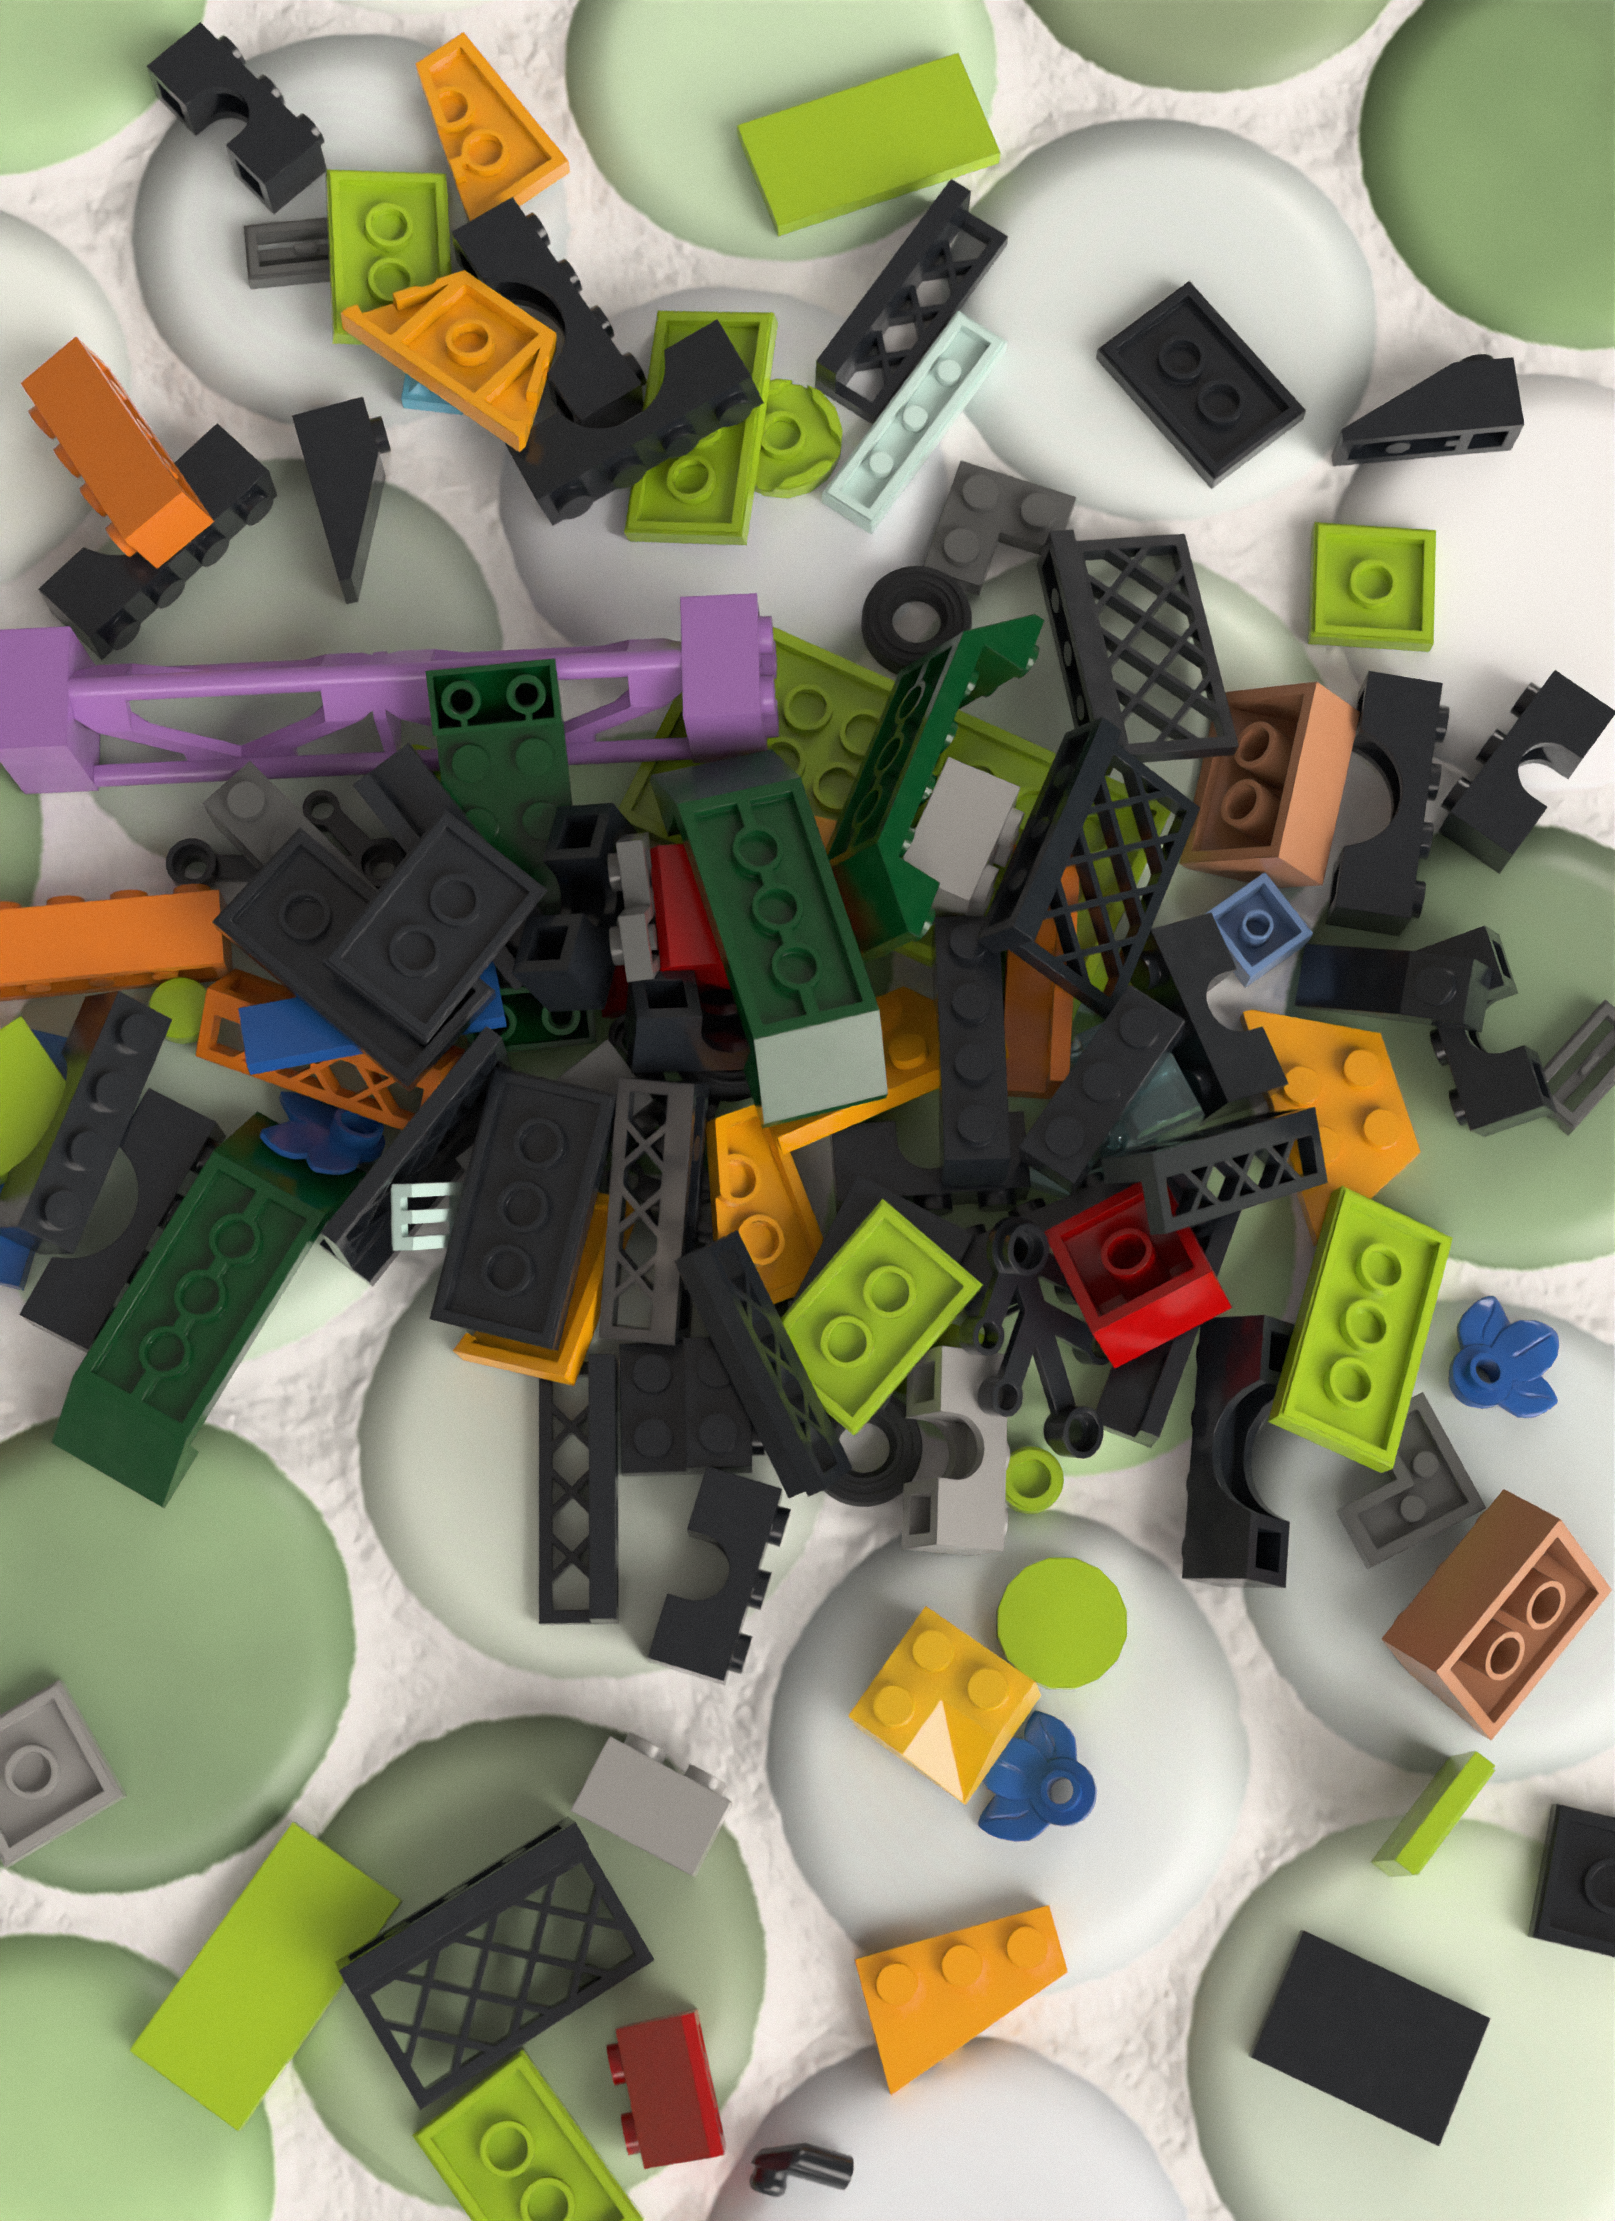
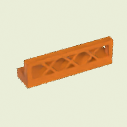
(244, 989)
(1038, 1014)

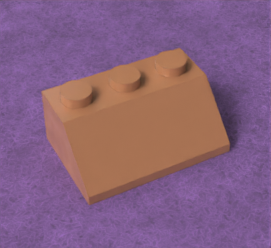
(1279, 792)
(1498, 1612)

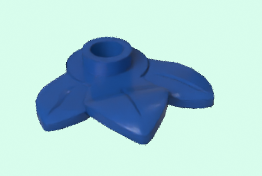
(324, 1135)
(1510, 1356)
(1025, 1778)

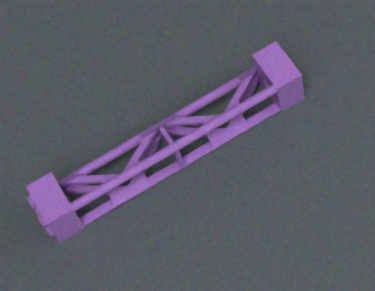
(61, 702)

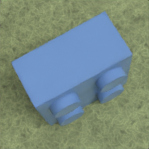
(1259, 928)

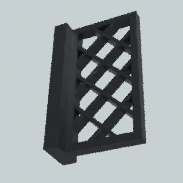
(1084, 643)
(1045, 851)
(421, 1153)
(461, 1912)

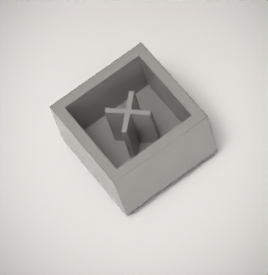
(963, 834)
(652, 1804)

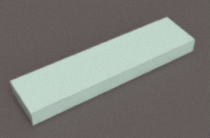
(914, 422)

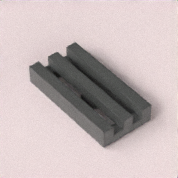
(287, 266)
(1568, 1119)

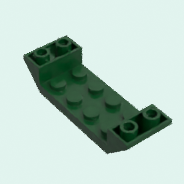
(509, 773)
(880, 891)
(779, 934)
(195, 1311)

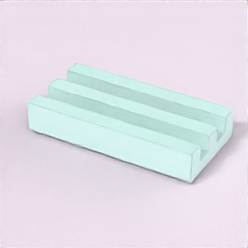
(402, 1216)

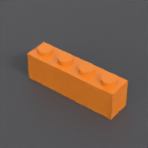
(115, 454)
(111, 943)

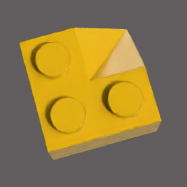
(945, 1705)

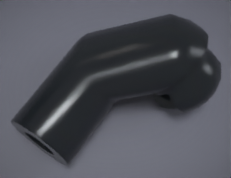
(799, 2161)

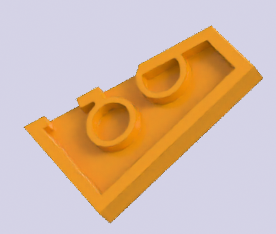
(486, 130)
(762, 1198)
(580, 1324)
(954, 1986)

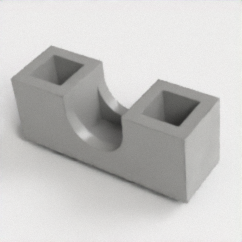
(966, 1505)

